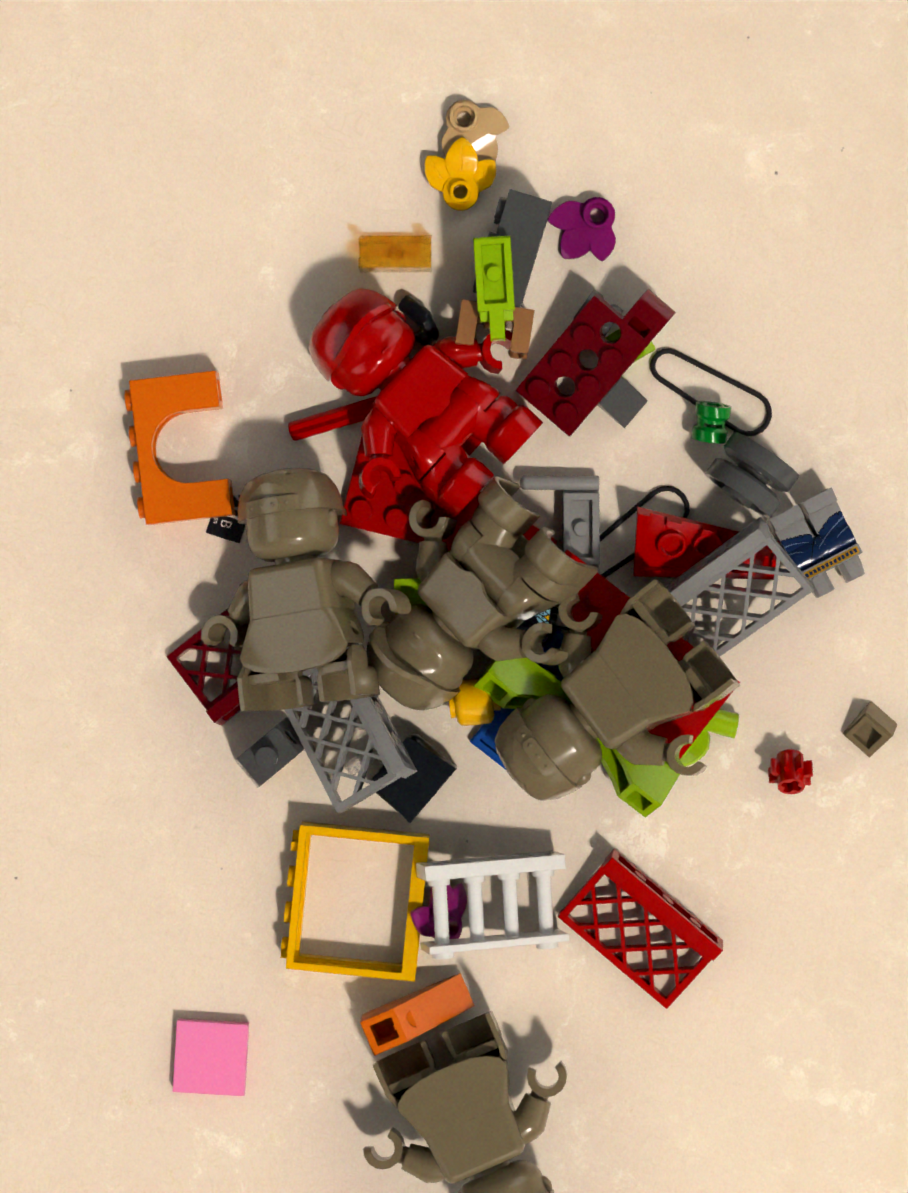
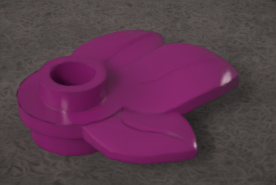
(581, 232)
(424, 918)

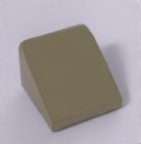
(870, 729)

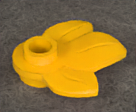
(460, 169)

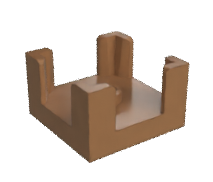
(521, 328)

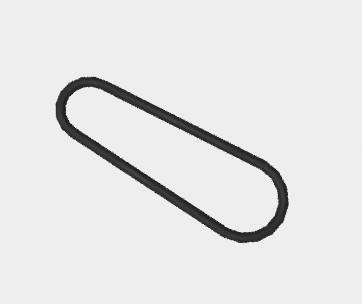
(717, 374)
(632, 511)

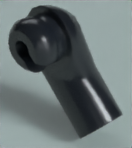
(423, 318)

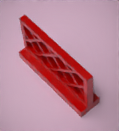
(661, 906)

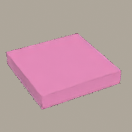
(211, 1057)

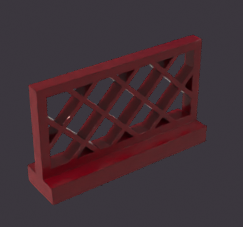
(227, 703)

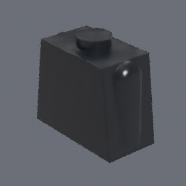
(413, 793)

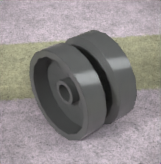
(749, 479)

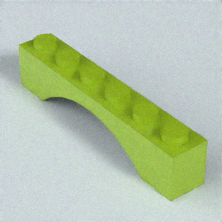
(517, 680)

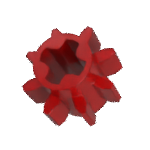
(790, 771)

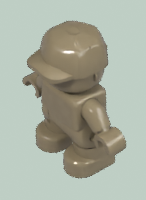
(474, 598)
(301, 604)
(614, 696)
(466, 1112)

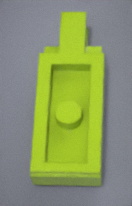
(494, 283)

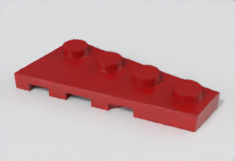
(673, 544)

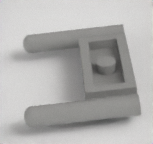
(579, 512)

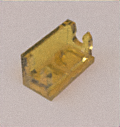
(395, 254)

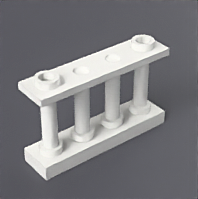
(473, 873)

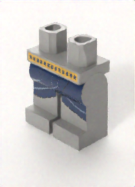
(828, 547)

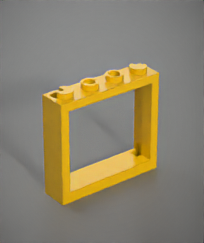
(295, 909)

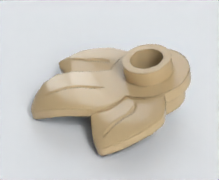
(480, 131)

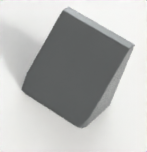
(622, 402)

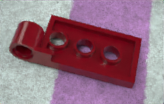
(614, 358)

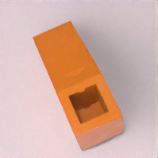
(415, 1013)

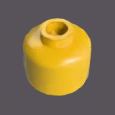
(472, 705)

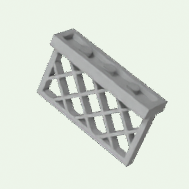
(728, 558)
(381, 736)

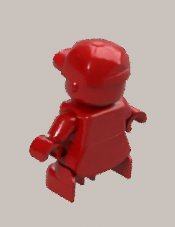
(423, 401)

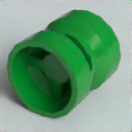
(711, 422)

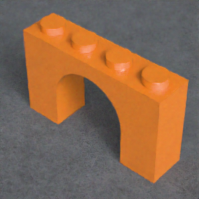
(153, 406)

